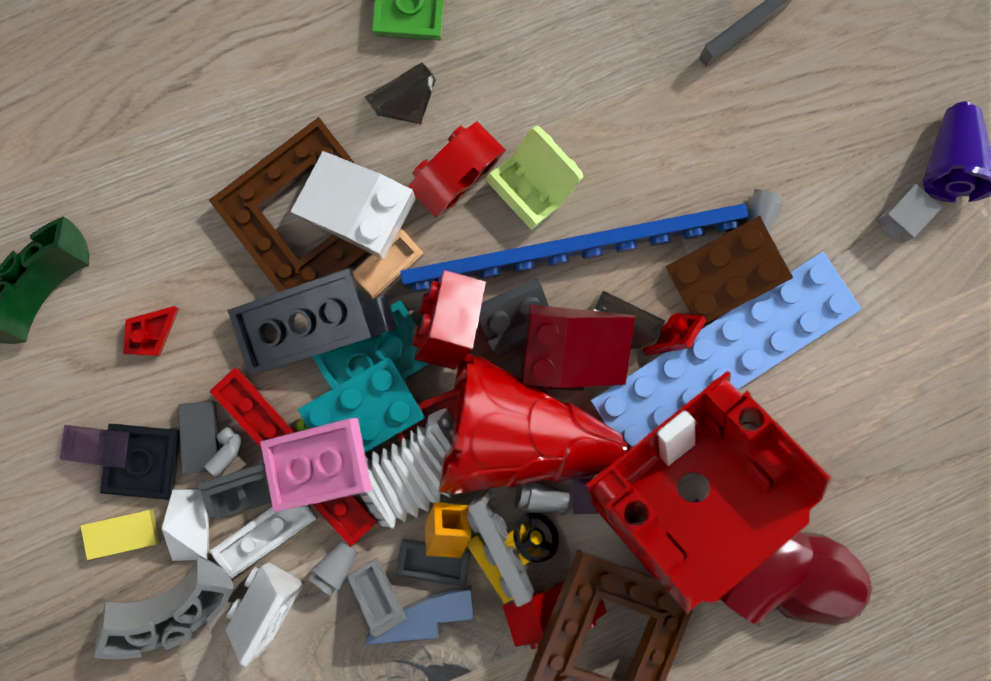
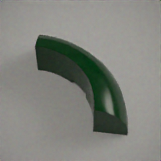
(35, 272)

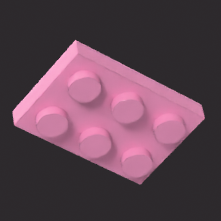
(316, 465)

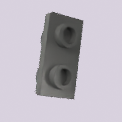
(506, 316)

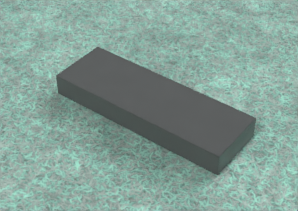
(741, 30)

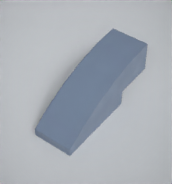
(427, 614)

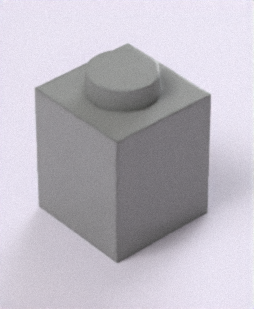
(908, 214)

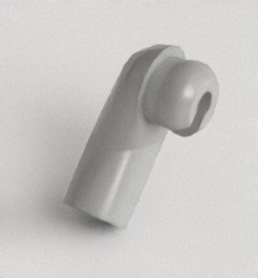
(226, 455)

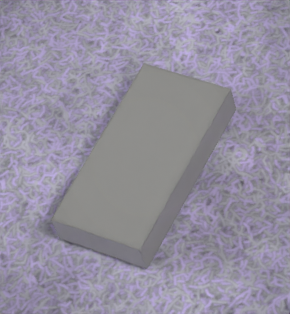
(376, 598)

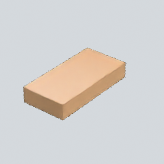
(378, 274)

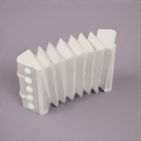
(409, 474)

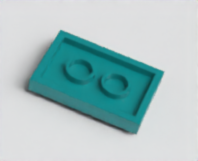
(352, 359)
(375, 397)

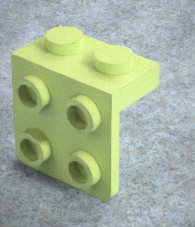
(535, 178)

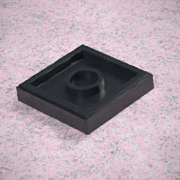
(148, 464)

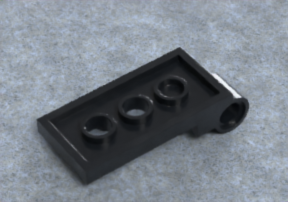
(333, 318)

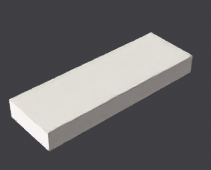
(260, 538)

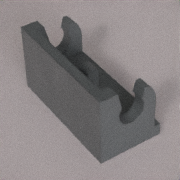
(236, 492)

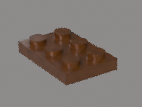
(729, 271)

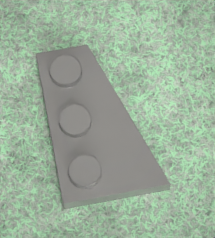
(493, 530)

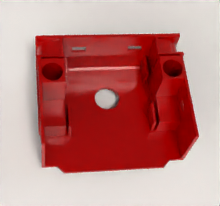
(754, 505)

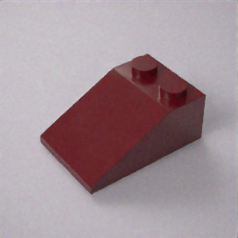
(576, 347)

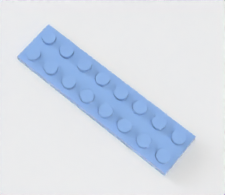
(741, 341)

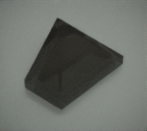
(404, 96)
(646, 326)

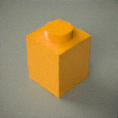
(447, 530)

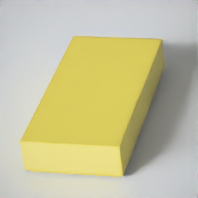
(120, 534)

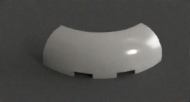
(166, 618)

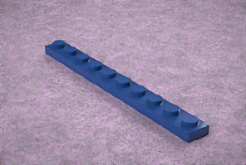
(587, 245)

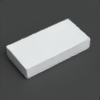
(676, 438)

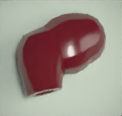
(806, 582)

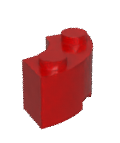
(455, 168)
(530, 619)

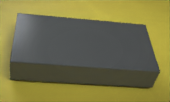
(197, 435)
(417, 565)

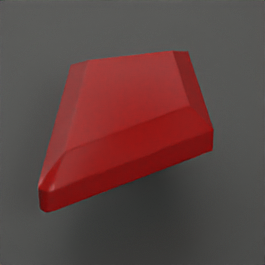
(148, 332)
(677, 334)

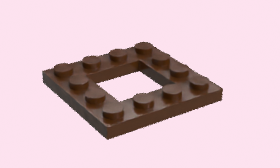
(241, 204)
(596, 579)

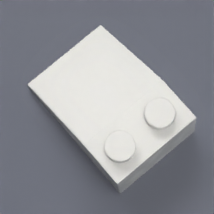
(354, 203)
(261, 611)

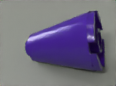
(960, 156)

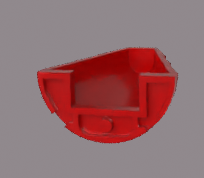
(519, 434)

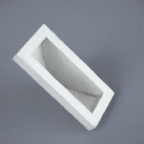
(186, 526)

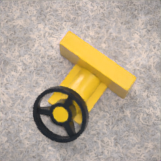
(525, 542)

